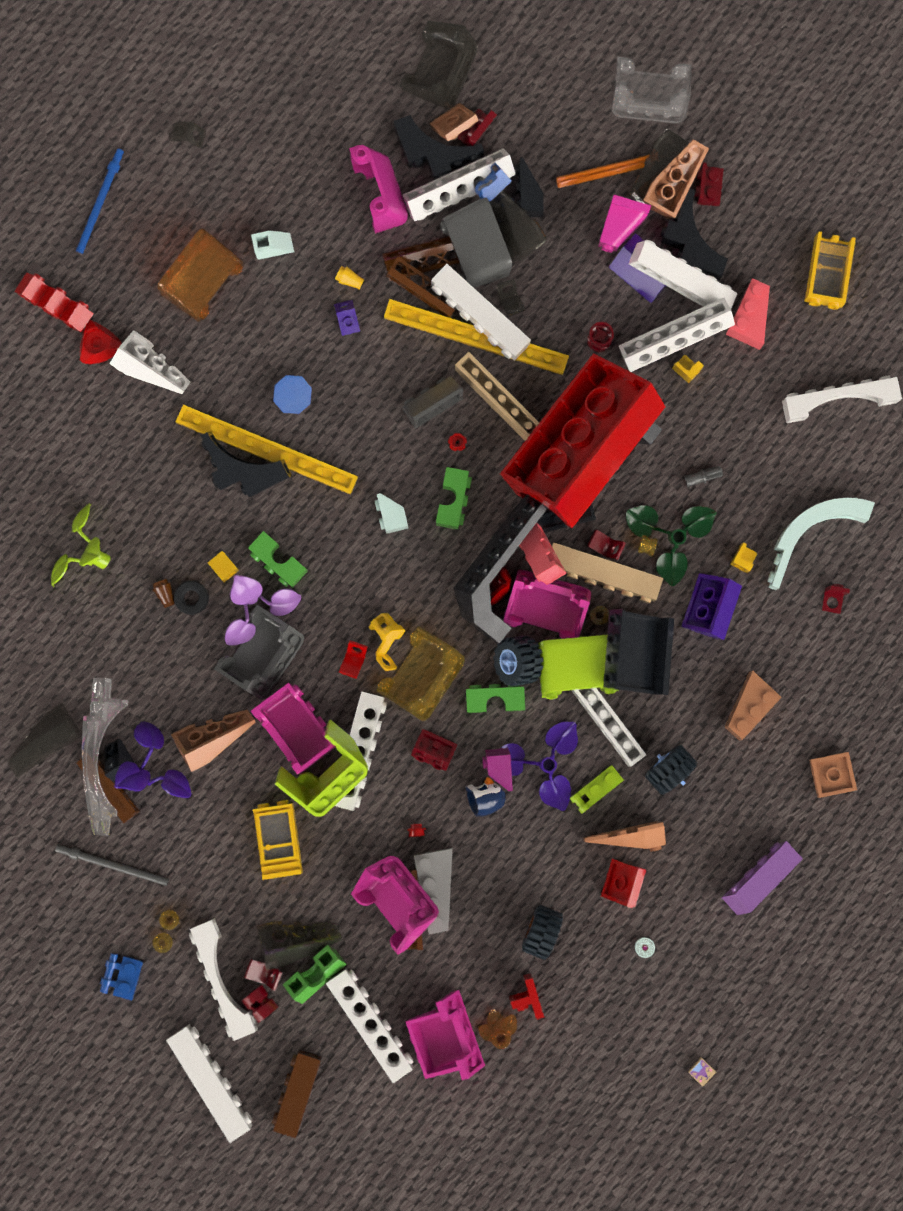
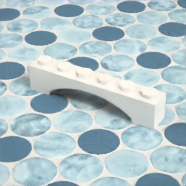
(883, 391)
(239, 1021)

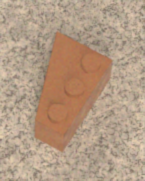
(751, 706)

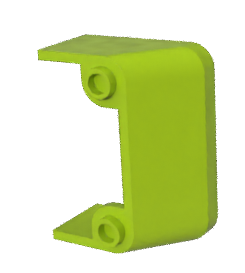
(323, 793)

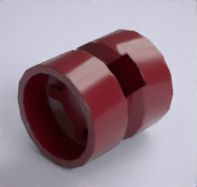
(600, 336)
(266, 1007)

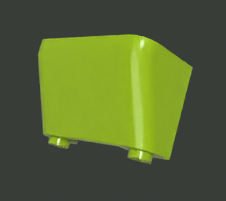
(573, 665)

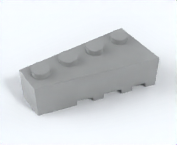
(435, 879)

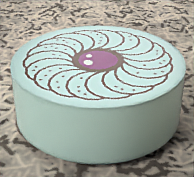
(644, 947)

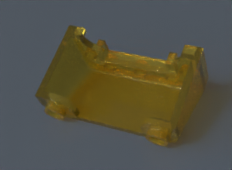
(423, 675)

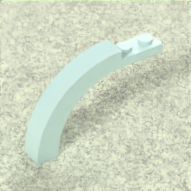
(846, 508)

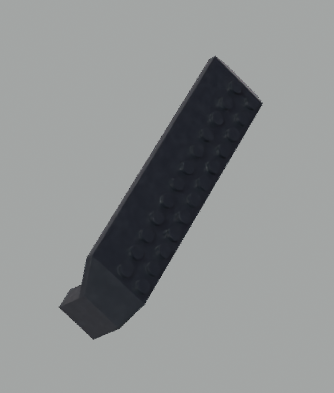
(473, 587)

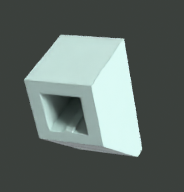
(272, 244)
(393, 514)

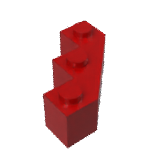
(54, 301)

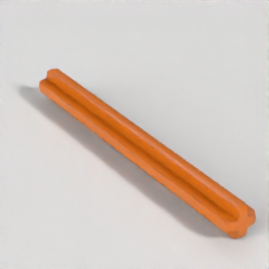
(600, 172)

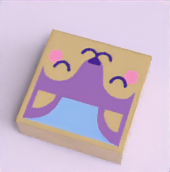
(701, 1071)

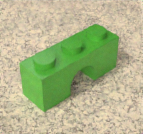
(450, 515)
(289, 572)
(512, 696)
(304, 985)

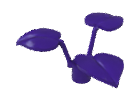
(136, 779)
(556, 790)

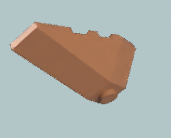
(673, 183)
(206, 742)
(643, 836)

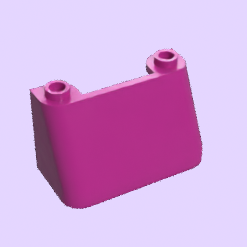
(389, 208)
(551, 606)
(398, 898)

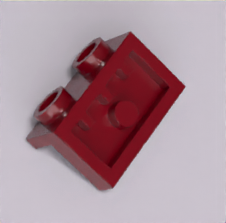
(471, 135)
(709, 185)
(434, 750)

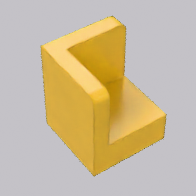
(687, 368)
(744, 558)
(223, 566)

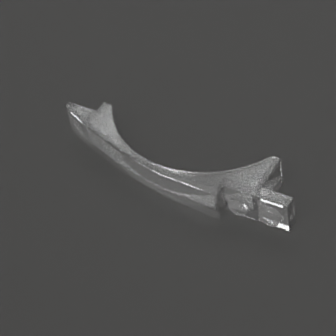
(102, 712)

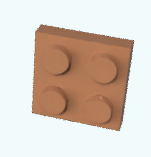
(454, 122)
(833, 774)

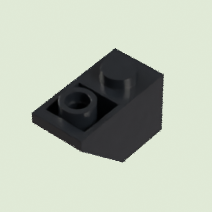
(114, 755)

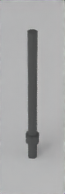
(76, 853)

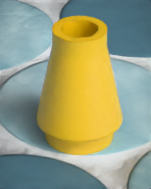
(348, 277)

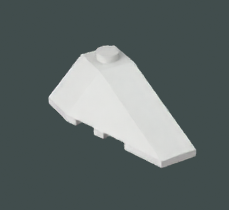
(140, 361)

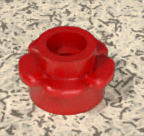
(457, 437)
(416, 830)

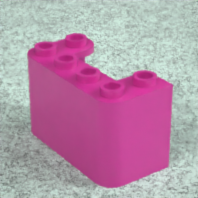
(294, 727)

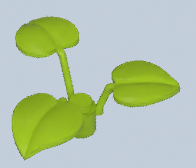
(91, 555)

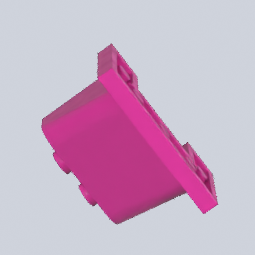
(622, 220)
(446, 1039)

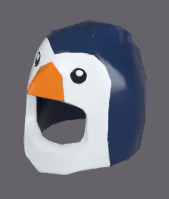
(485, 798)

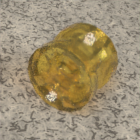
(647, 545)

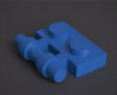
(127, 977)

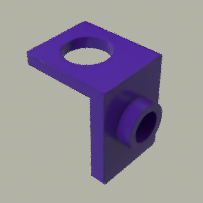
(347, 317)

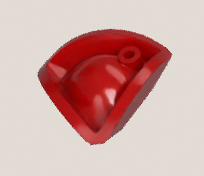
(97, 344)
(500, 586)

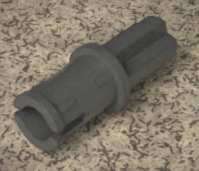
(703, 476)

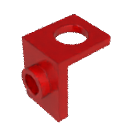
(353, 660)

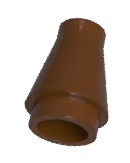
(164, 592)

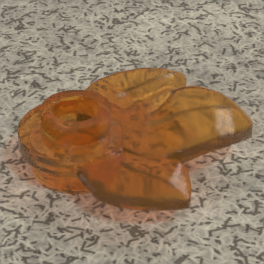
(497, 1026)

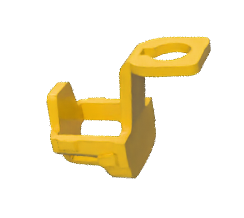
(388, 635)

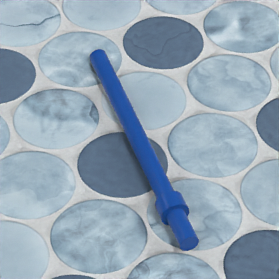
(113, 168)

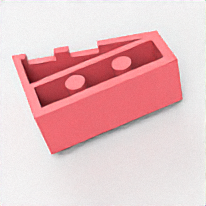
(751, 315)
(541, 556)

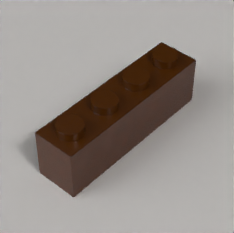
(297, 1094)

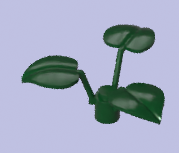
(674, 565)

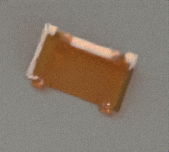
(198, 274)

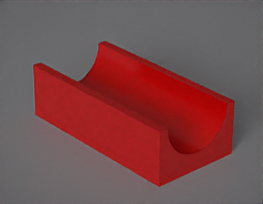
(584, 438)

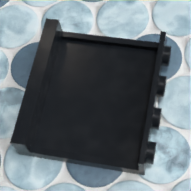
(638, 653)

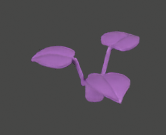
(247, 591)

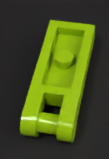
(597, 788)

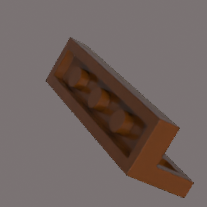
(423, 251)
(405, 282)
(116, 796)

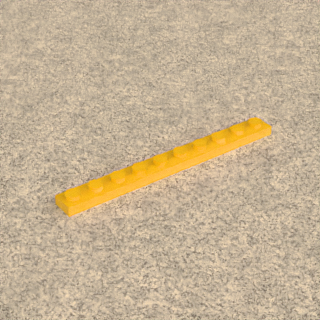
(468, 335)
(267, 449)

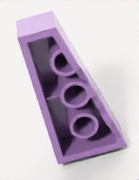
(762, 878)

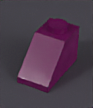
(499, 766)

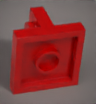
(623, 883)
(522, 1000)

